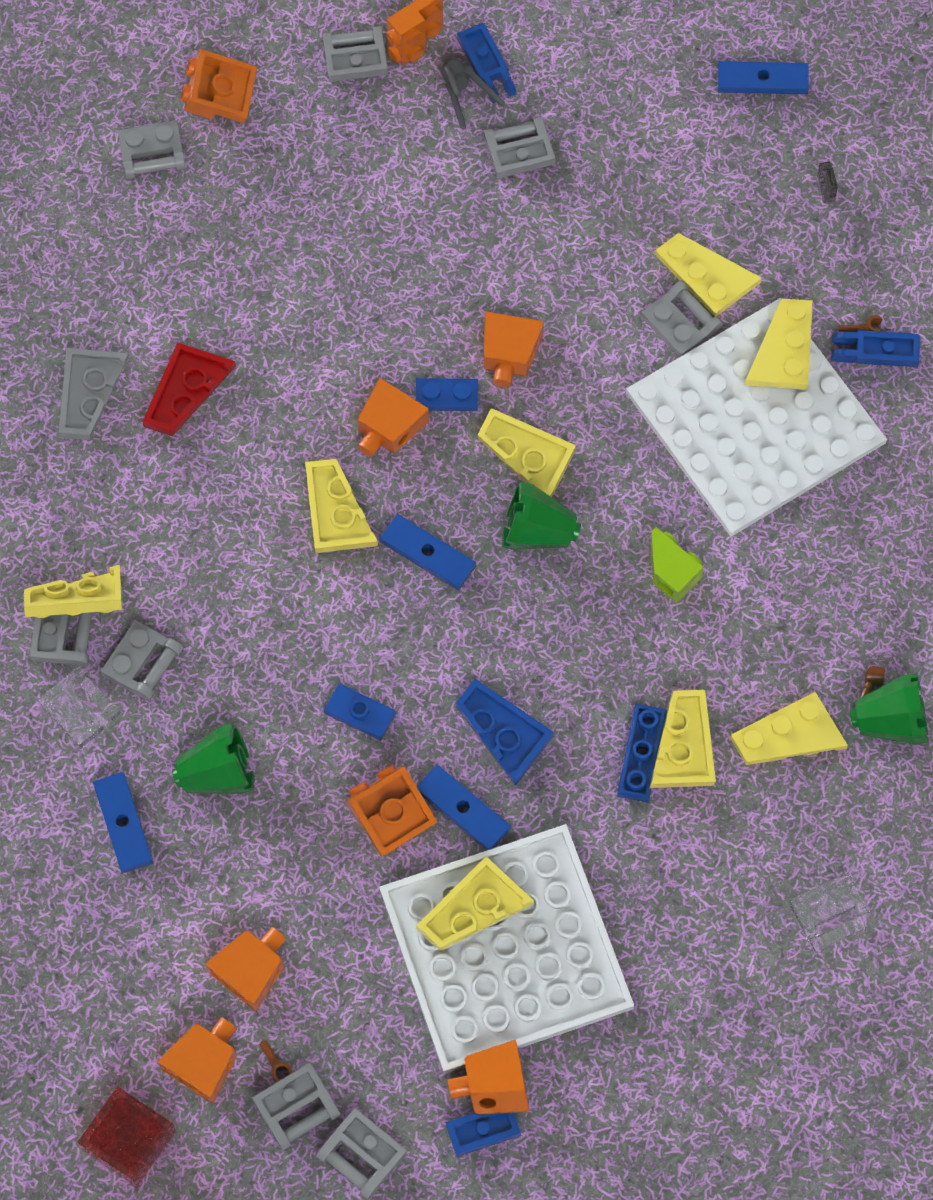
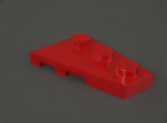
(184, 387)

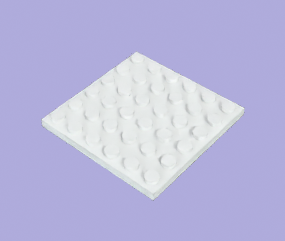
(752, 443)
(521, 976)

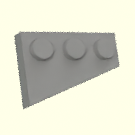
(86, 389)

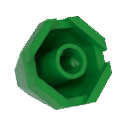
(538, 521)
(893, 712)
(216, 765)

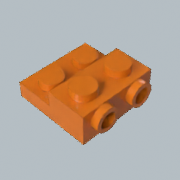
(411, 27)
(218, 86)
(390, 809)

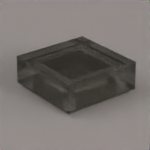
(827, 182)

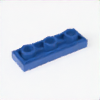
(780, 76)
(413, 541)
(638, 769)
(448, 795)
(118, 805)

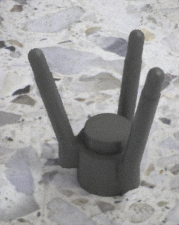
(457, 79)

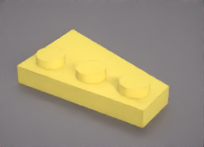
(785, 348)
(335, 514)
(83, 596)
(789, 732)

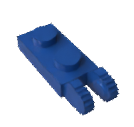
(485, 57)
(878, 348)

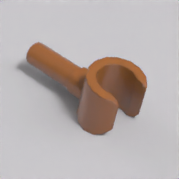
(874, 319)
(873, 676)
(273, 1060)

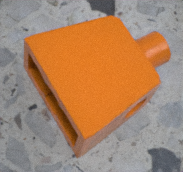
(510, 345)
(389, 419)
(249, 966)
(202, 1059)
(493, 1081)

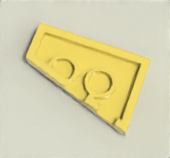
(707, 274)
(527, 450)
(685, 743)
(473, 905)

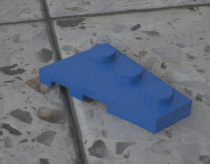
(504, 729)

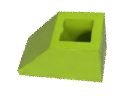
(673, 568)

